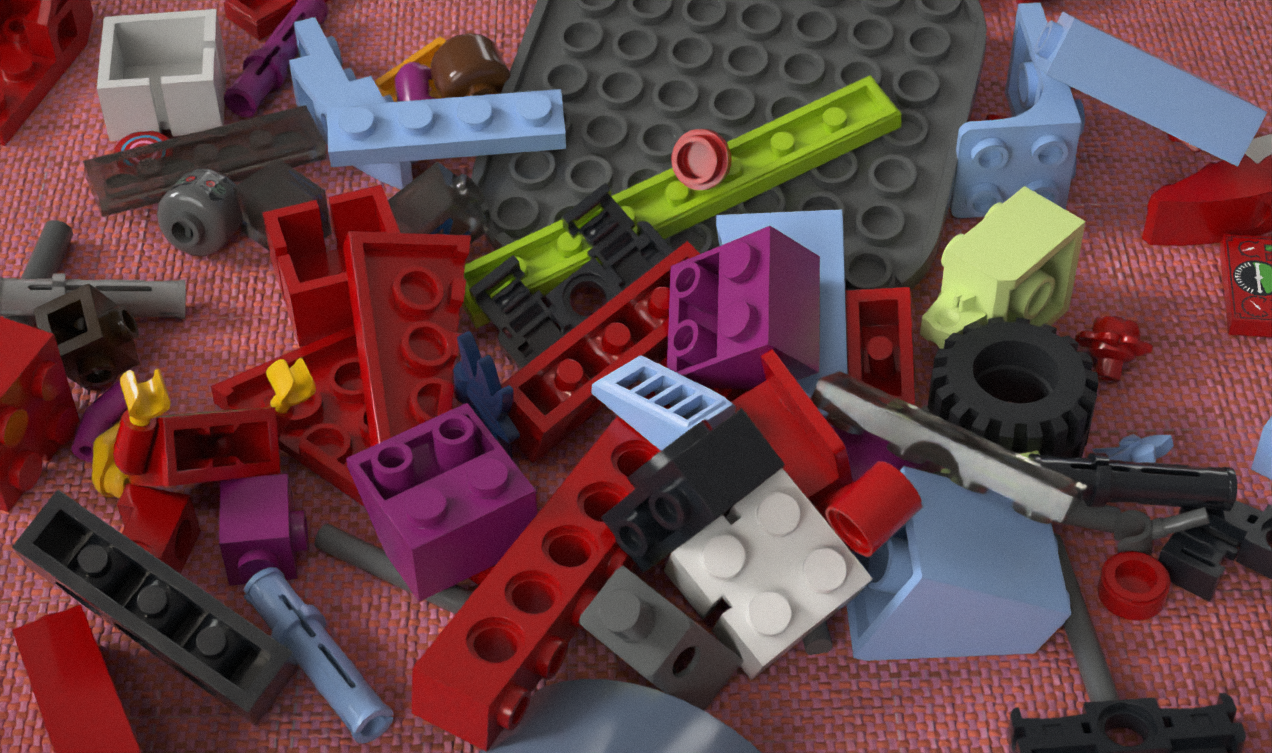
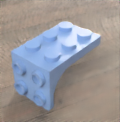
(1032, 146)

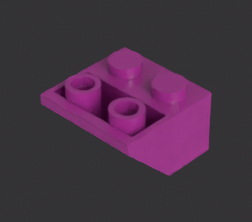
(741, 304)
(443, 500)

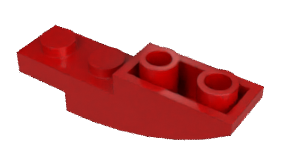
(1212, 204)

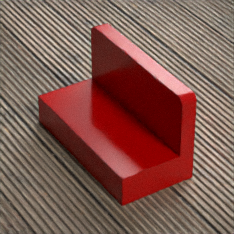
(796, 431)

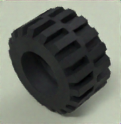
(1019, 364)

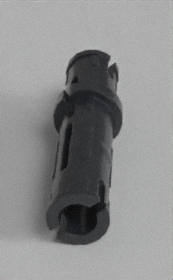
(1146, 482)

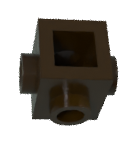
(91, 335)

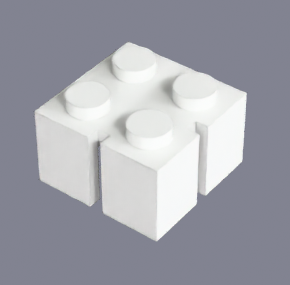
(162, 73)
(772, 567)

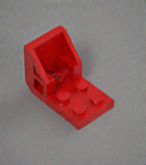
(35, 51)

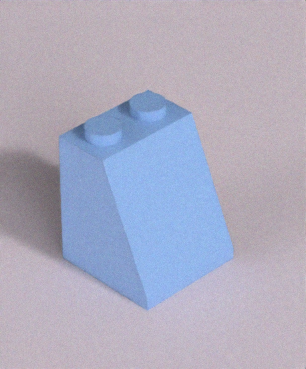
(959, 580)

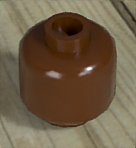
(468, 67)

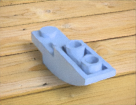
(323, 83)

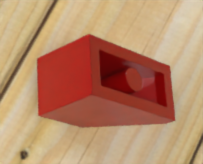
(882, 340)

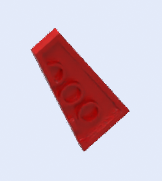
(405, 323)

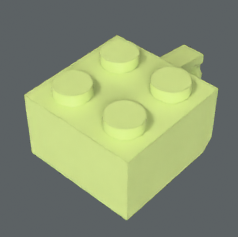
(1008, 267)

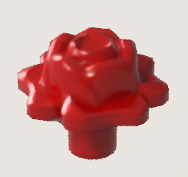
(1113, 344)

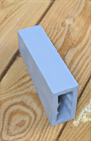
(1148, 87)
(824, 235)

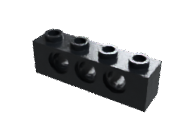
(156, 607)

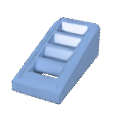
(649, 416)

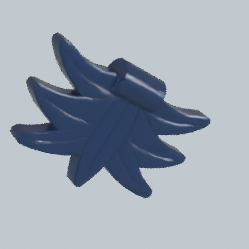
(480, 387)

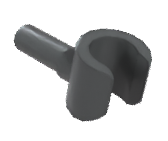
(1138, 531)

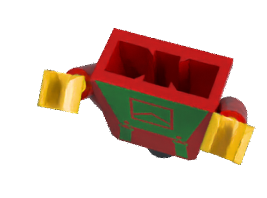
(209, 443)

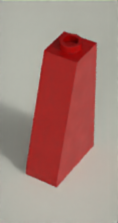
(73, 685)

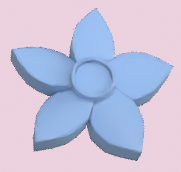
(1139, 450)

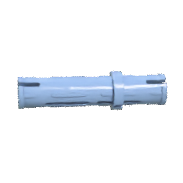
(334, 675)

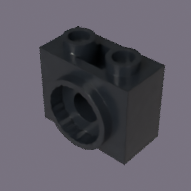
(690, 487)

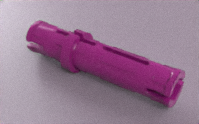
(267, 67)

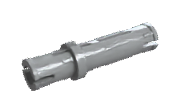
(141, 297)

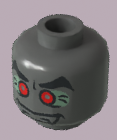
(200, 212)

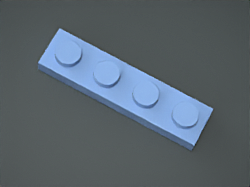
(445, 128)

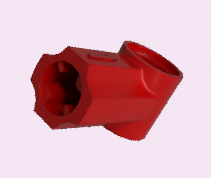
(870, 508)

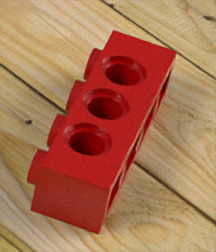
(556, 386)

